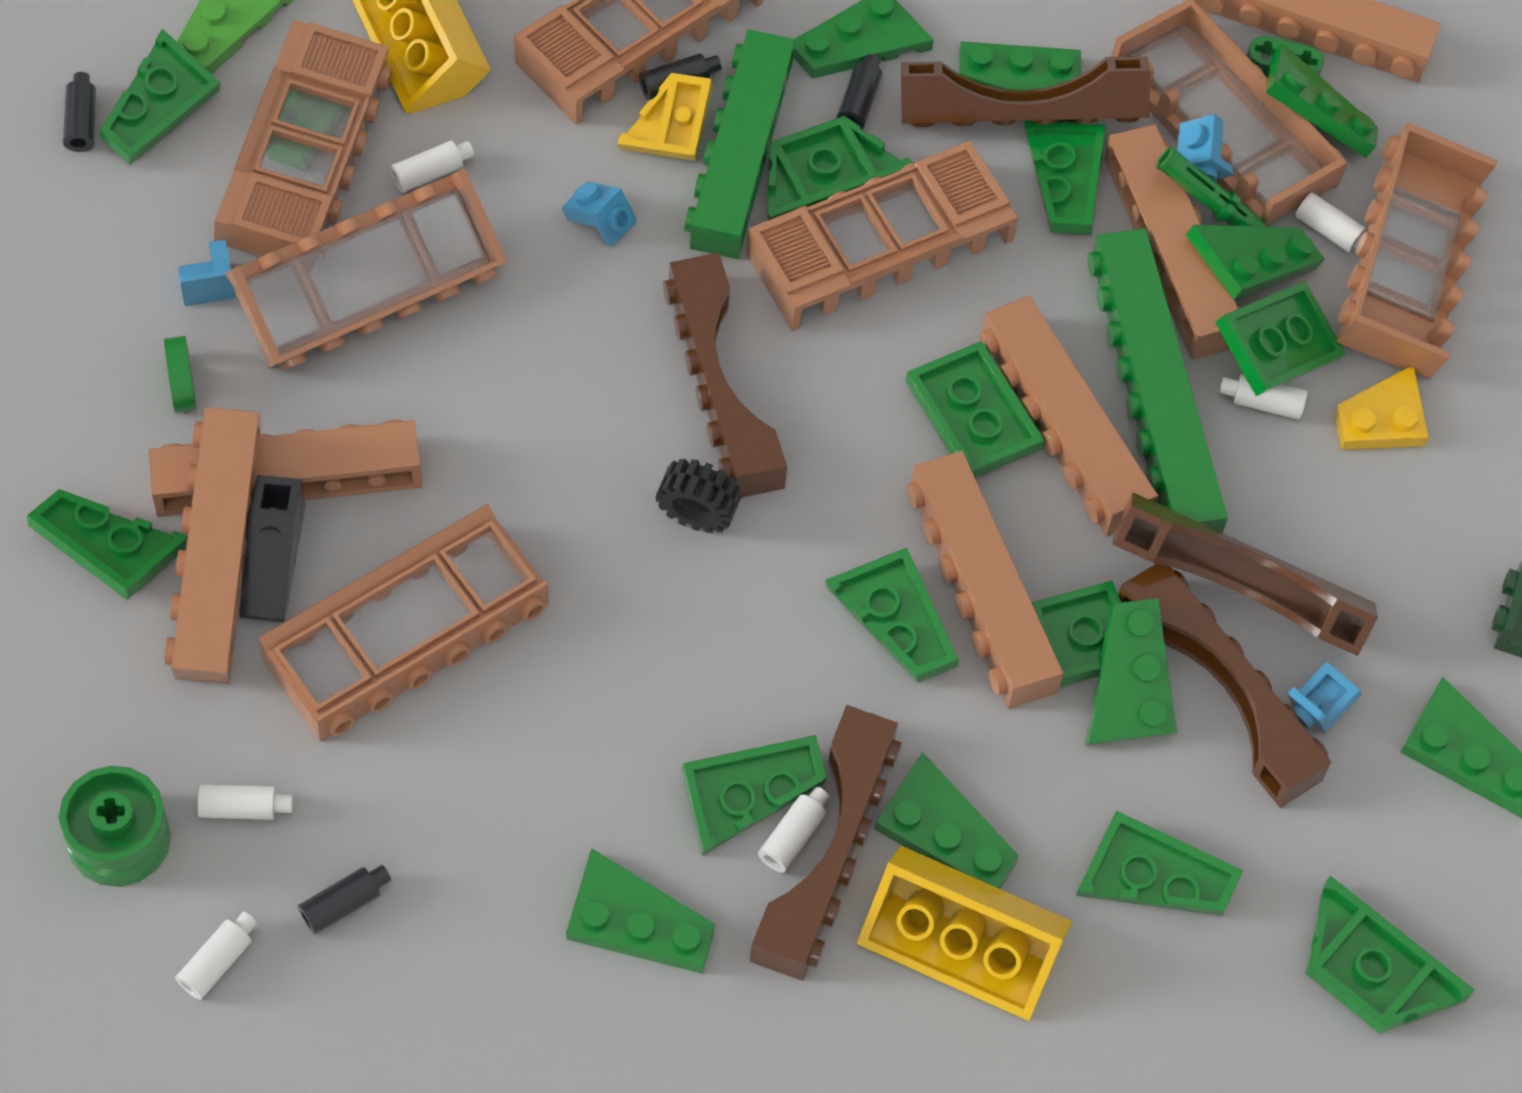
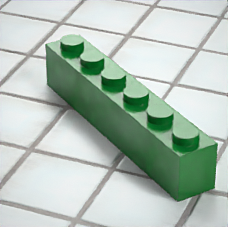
(741, 144)

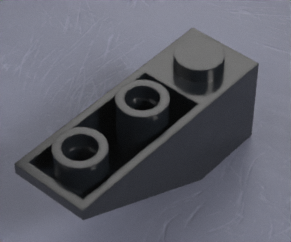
(271, 547)

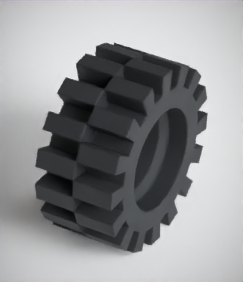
(698, 495)

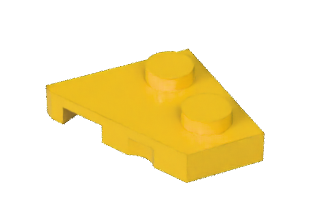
(672, 120)
(1383, 415)

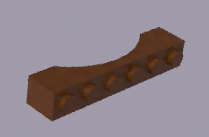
(1109, 90)
(746, 443)
(1296, 594)
(1282, 751)
(793, 922)

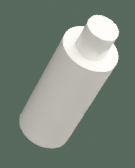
(430, 165)
(1330, 222)
(1283, 400)
(242, 802)
(794, 830)
(216, 956)

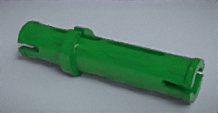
(1223, 204)

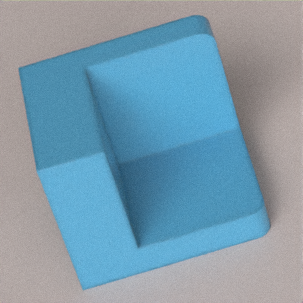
(207, 280)

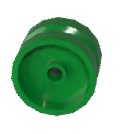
(115, 826)

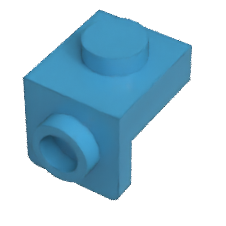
(1202, 145)
(602, 208)
(1324, 698)

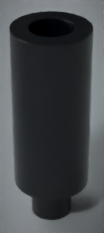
(693, 66)
(861, 90)
(79, 113)
(343, 898)

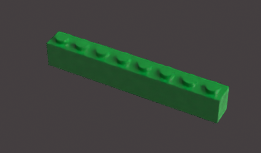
(1155, 377)

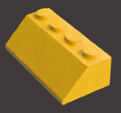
(428, 48)
(964, 932)

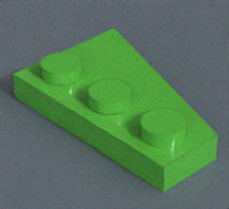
(221, 25)

